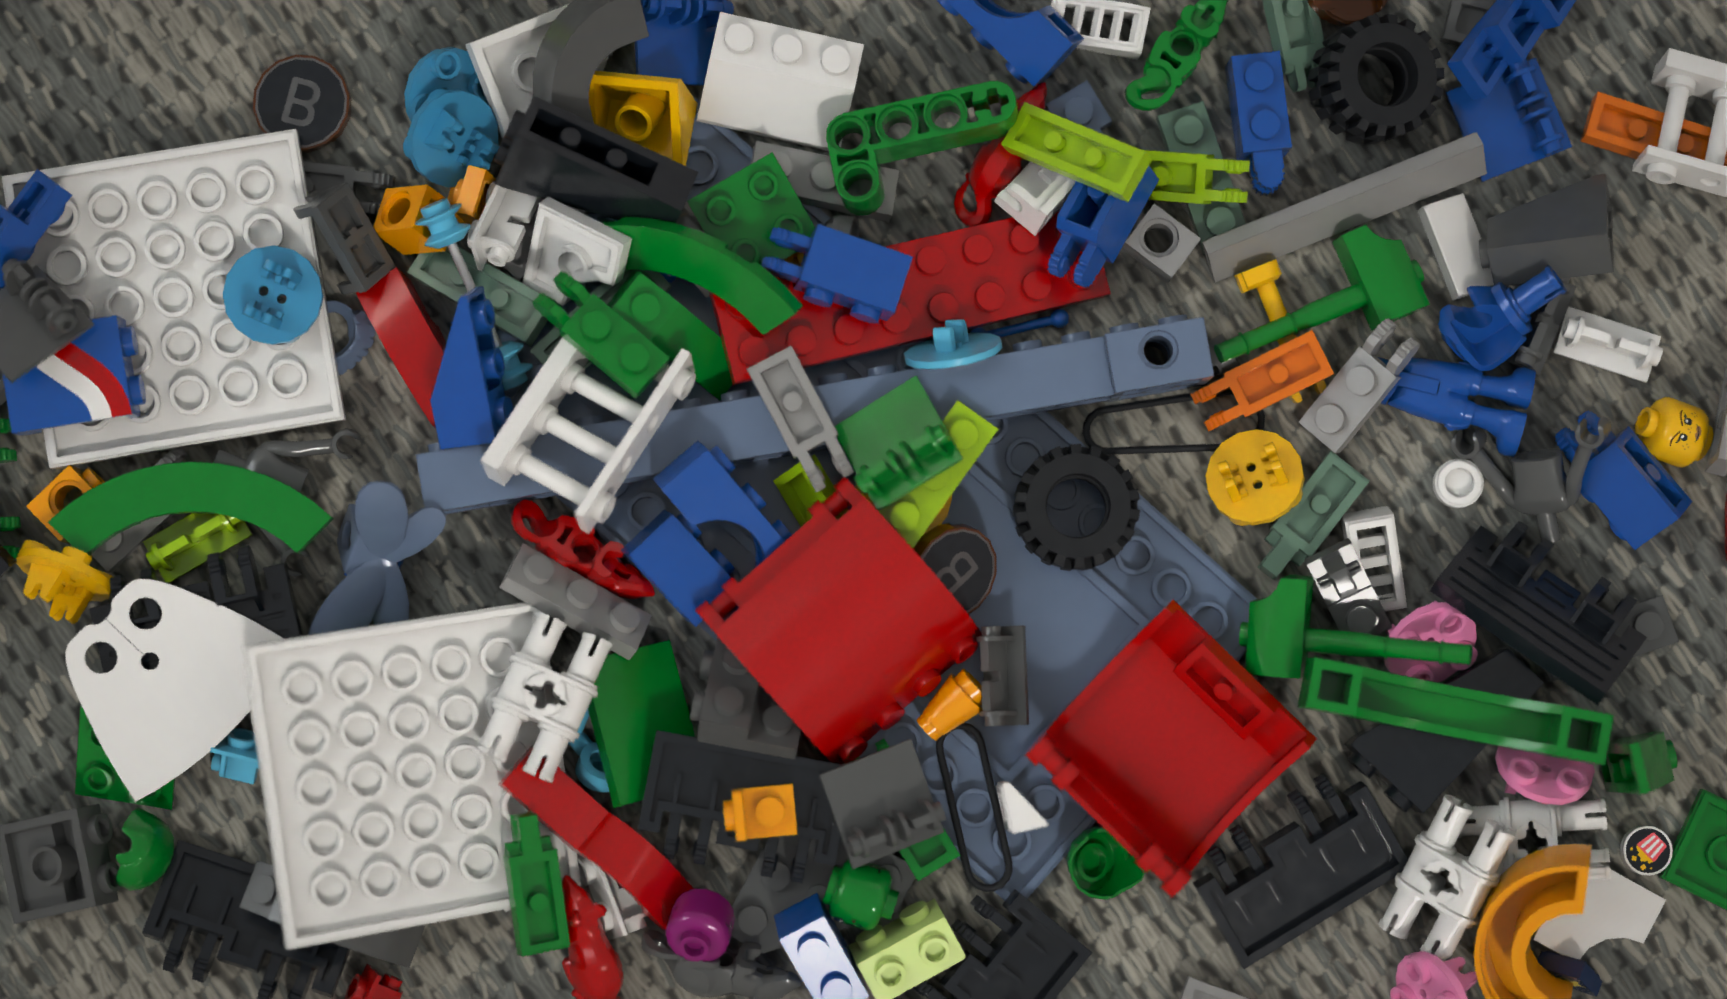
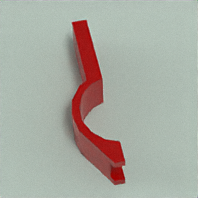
(599, 838)

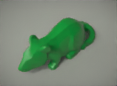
(1176, 54)

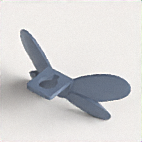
(379, 539)

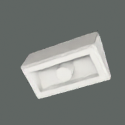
(1455, 244)
(1016, 811)

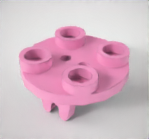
(1432, 623)
(1543, 777)
(1428, 977)

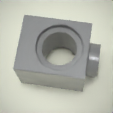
(1181, 242)

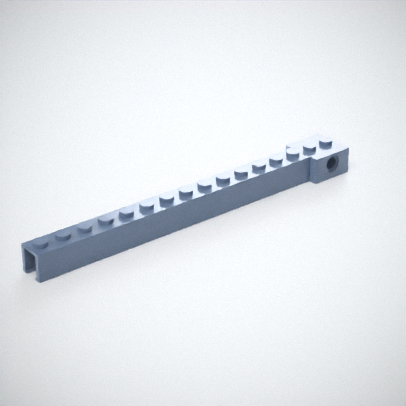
(996, 388)

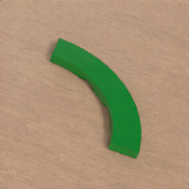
(708, 263)
(190, 489)

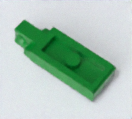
(534, 888)

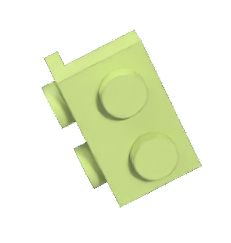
(906, 950)

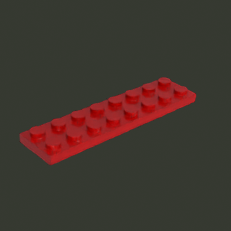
(966, 274)

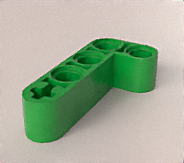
(922, 139)

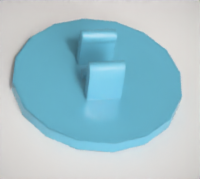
(952, 347)

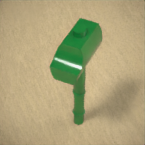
(1381, 285)
(1281, 636)

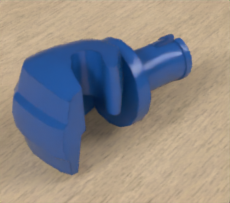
(1499, 319)

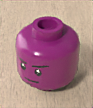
(700, 925)

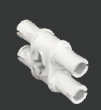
(557, 722)
(1548, 823)
(1470, 877)

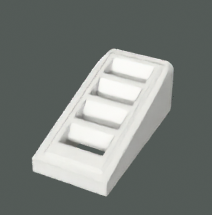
(1119, 10)
(1373, 518)

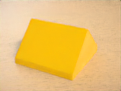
(645, 111)

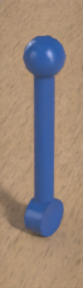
(1058, 318)

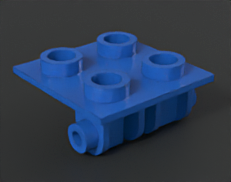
(679, 38)
(1514, 121)

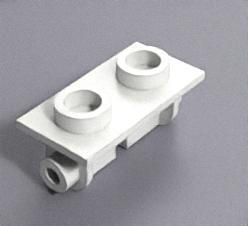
(494, 235)
(1608, 344)
(620, 905)

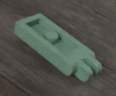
(1297, 35)

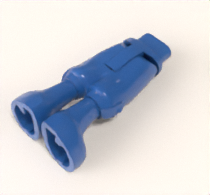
(1441, 393)

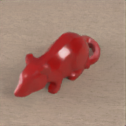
(993, 169)
(580, 551)
(592, 962)

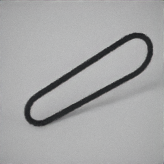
(1154, 449)

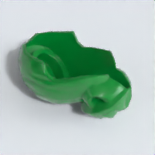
(1101, 865)

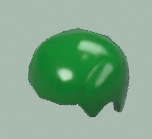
(150, 851)

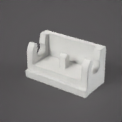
(1035, 196)

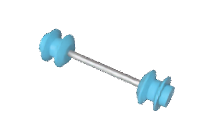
(445, 232)

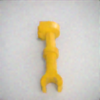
(1263, 279)

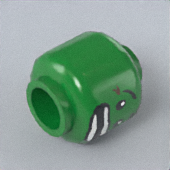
(860, 895)

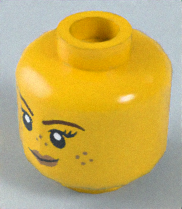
(1675, 431)

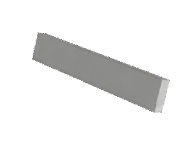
(1345, 207)

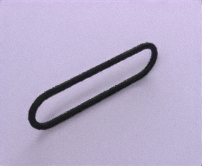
(995, 806)

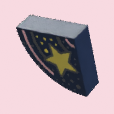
(1571, 970)

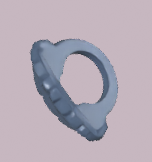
(359, 333)

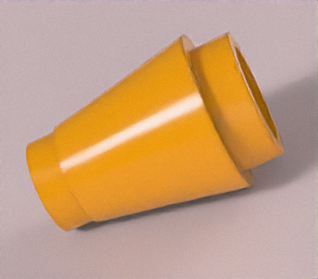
(952, 705)

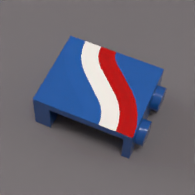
(80, 382)

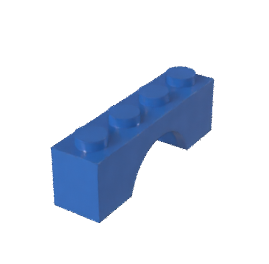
(1029, 41)
(705, 492)

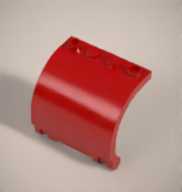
(843, 625)
(1170, 745)

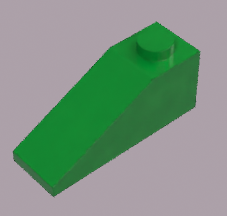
(673, 328)
(1639, 763)

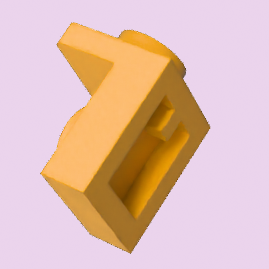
(471, 193)
(761, 812)

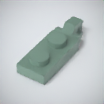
(1304, 528)

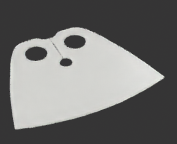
(172, 715)

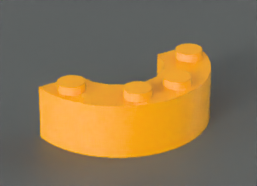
(1527, 896)

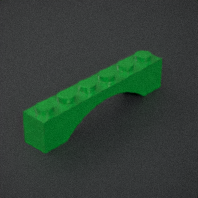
(1455, 711)

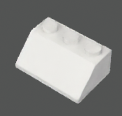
(778, 80)

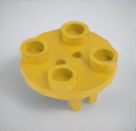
(1277, 469)
(64, 577)

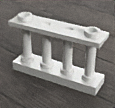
(1684, 76)
(539, 414)

